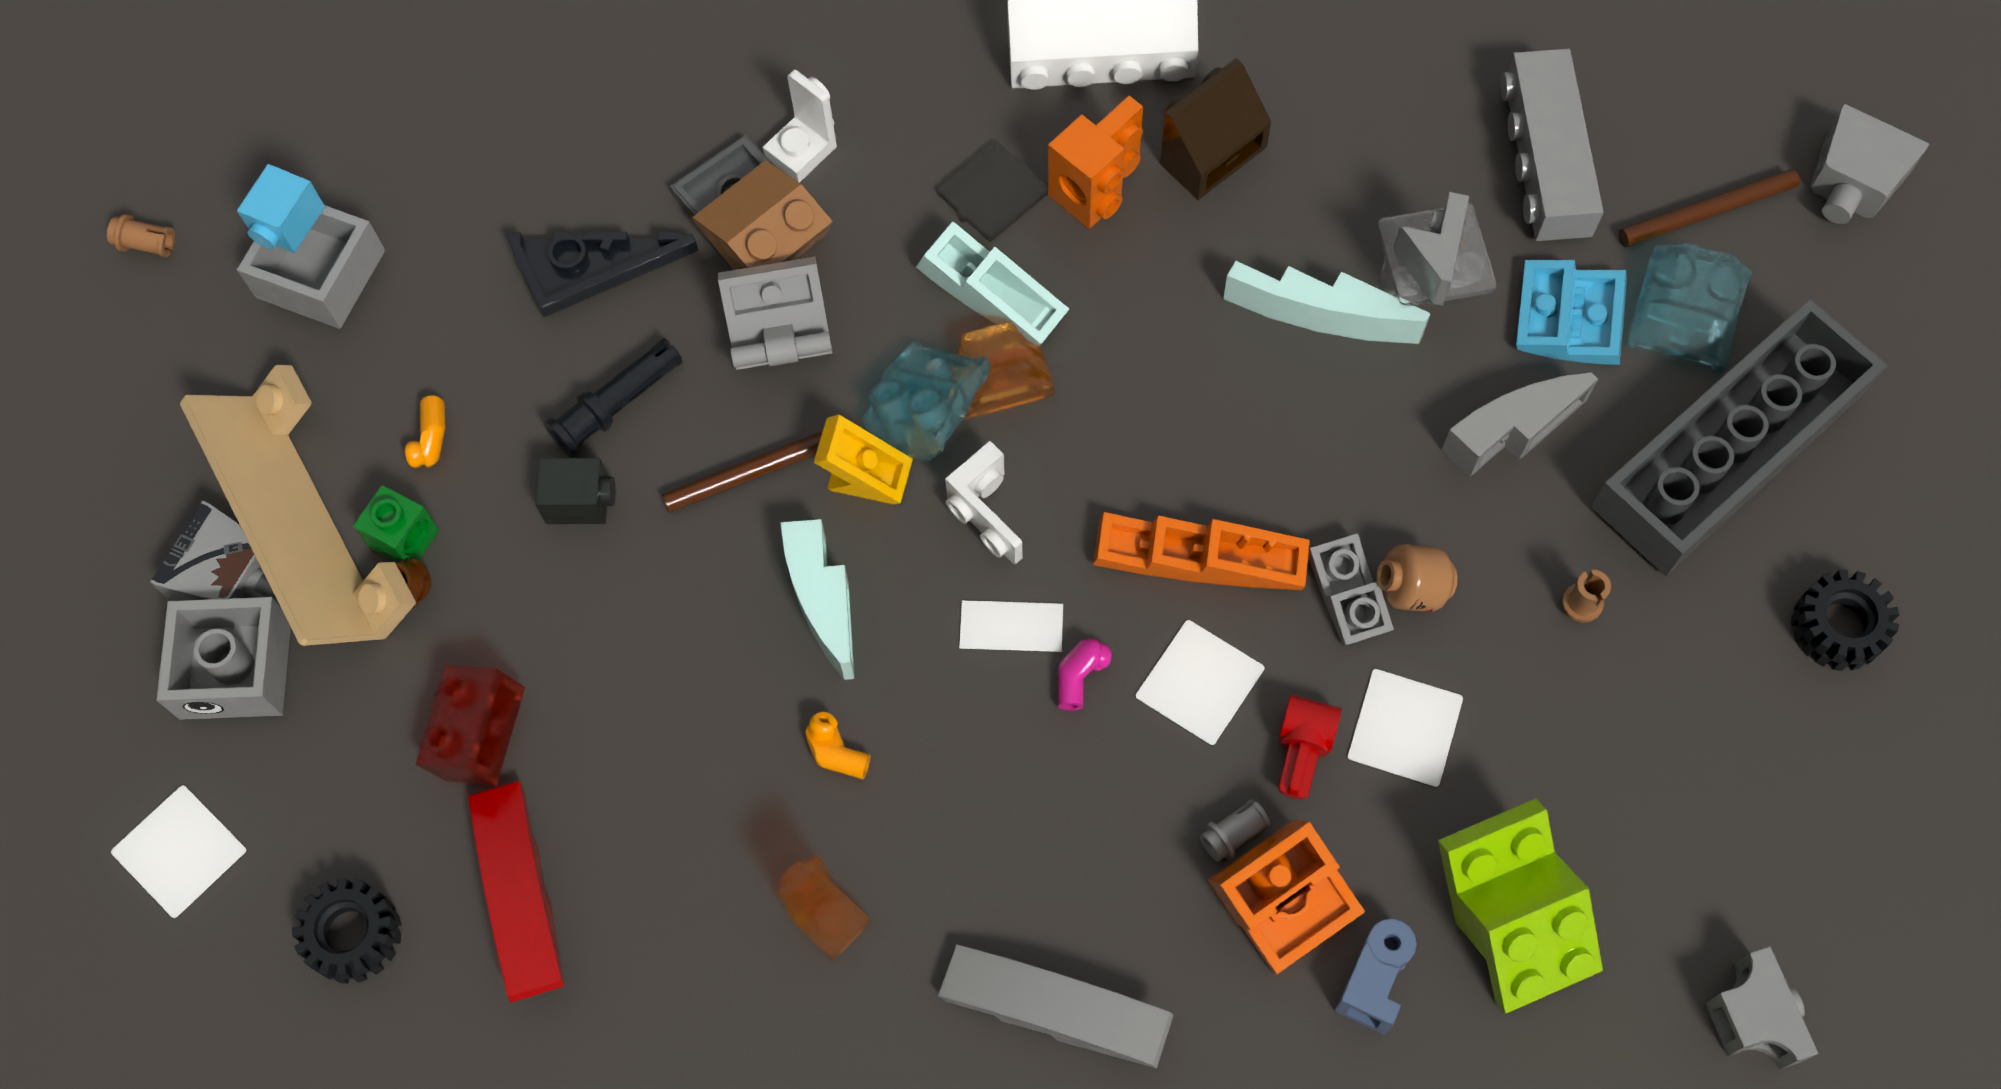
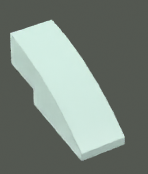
(991, 284)
(820, 591)

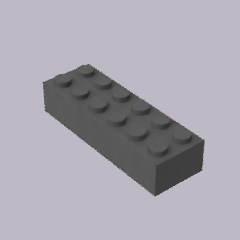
(1737, 436)

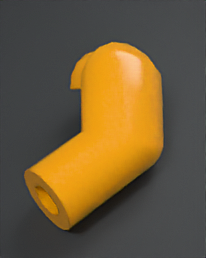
(431, 434)
(829, 748)

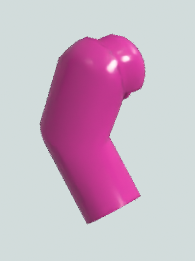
(1073, 669)

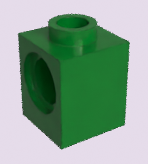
(396, 526)

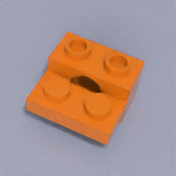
(1092, 160)
(1274, 872)

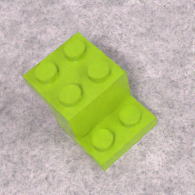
(1521, 905)

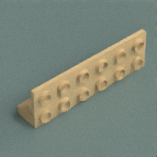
(287, 519)

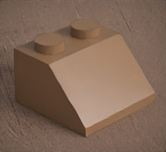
(763, 219)

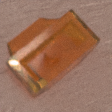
(1016, 370)

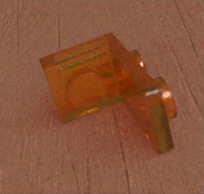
(820, 907)

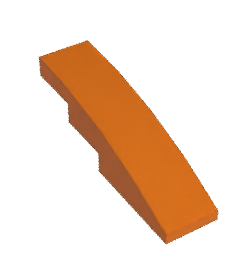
(1200, 553)

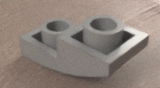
(1349, 590)

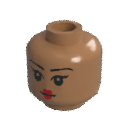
(1417, 578)

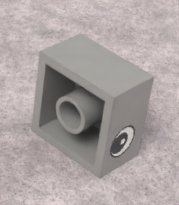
(224, 658)

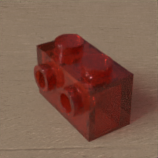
(470, 725)

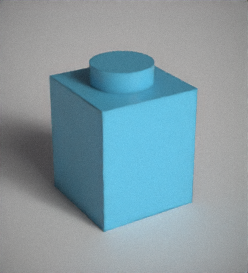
(280, 209)

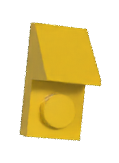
(861, 462)

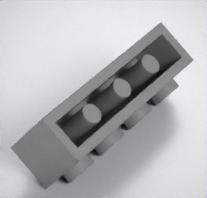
(1551, 145)

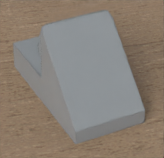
(1433, 253)

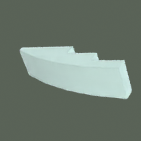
(1344, 310)

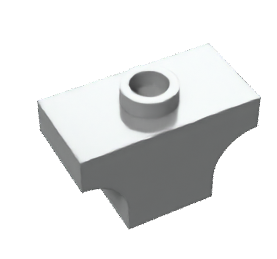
(1762, 1012)

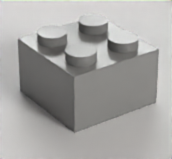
(323, 273)

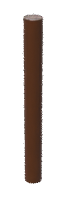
(1709, 207)
(742, 473)

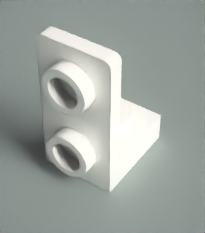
(809, 134)
(977, 478)

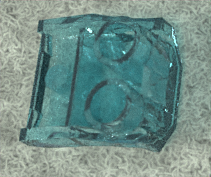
(1690, 303)
(924, 399)

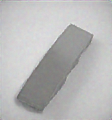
(1056, 1006)

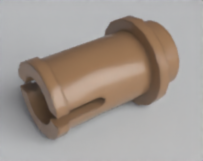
(131, 234)
(1586, 598)

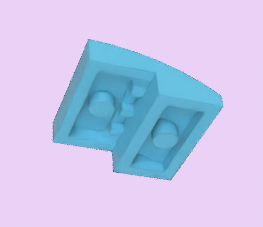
(1572, 312)

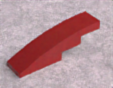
(515, 892)

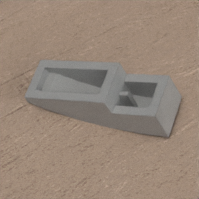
(1516, 420)

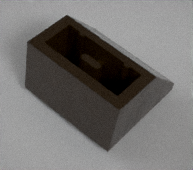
(1214, 129)

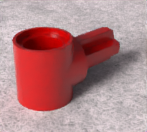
(1307, 734)

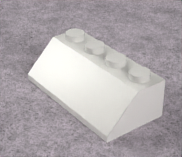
(1101, 41)

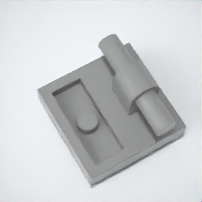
(775, 313)

